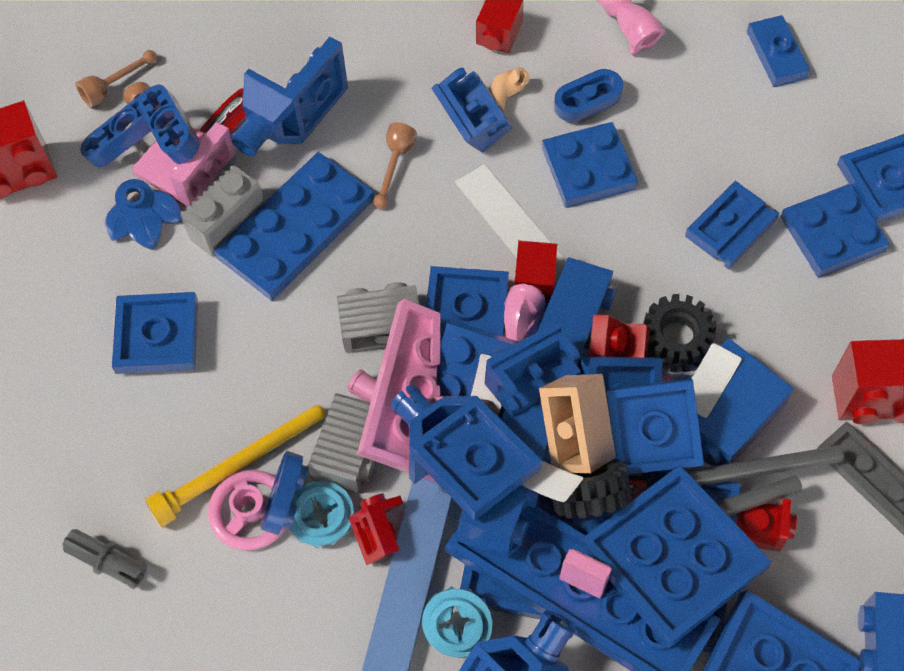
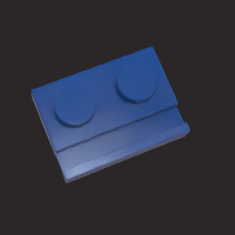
(731, 224)

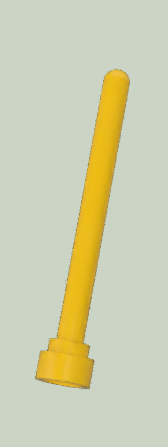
(168, 503)

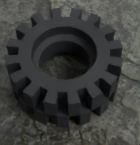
(689, 315)
(598, 492)

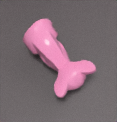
(635, 22)
(523, 311)

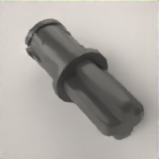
(104, 558)

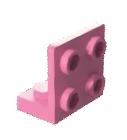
(190, 178)

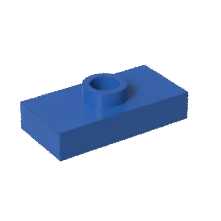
(778, 51)

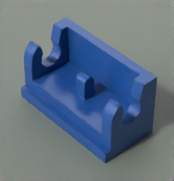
(472, 109)
(529, 365)

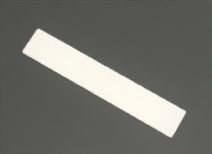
(504, 213)

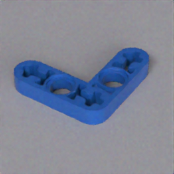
(113, 138)

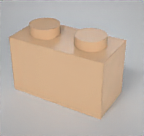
(577, 423)

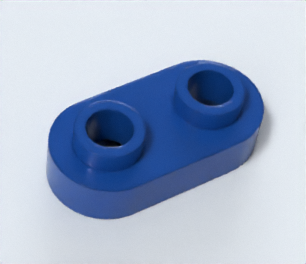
(586, 96)
(279, 509)

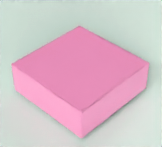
(585, 573)

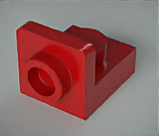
(617, 338)
(769, 524)
(373, 530)

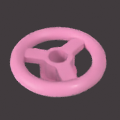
(238, 499)

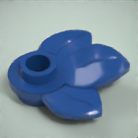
(141, 218)

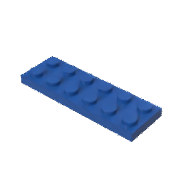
(604, 623)

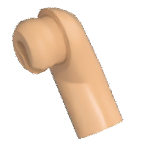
(508, 84)

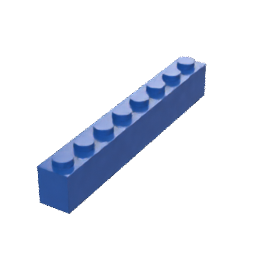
(579, 295)

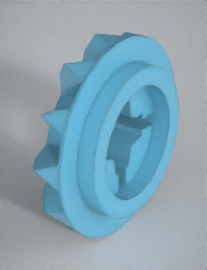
(328, 496)
(445, 636)

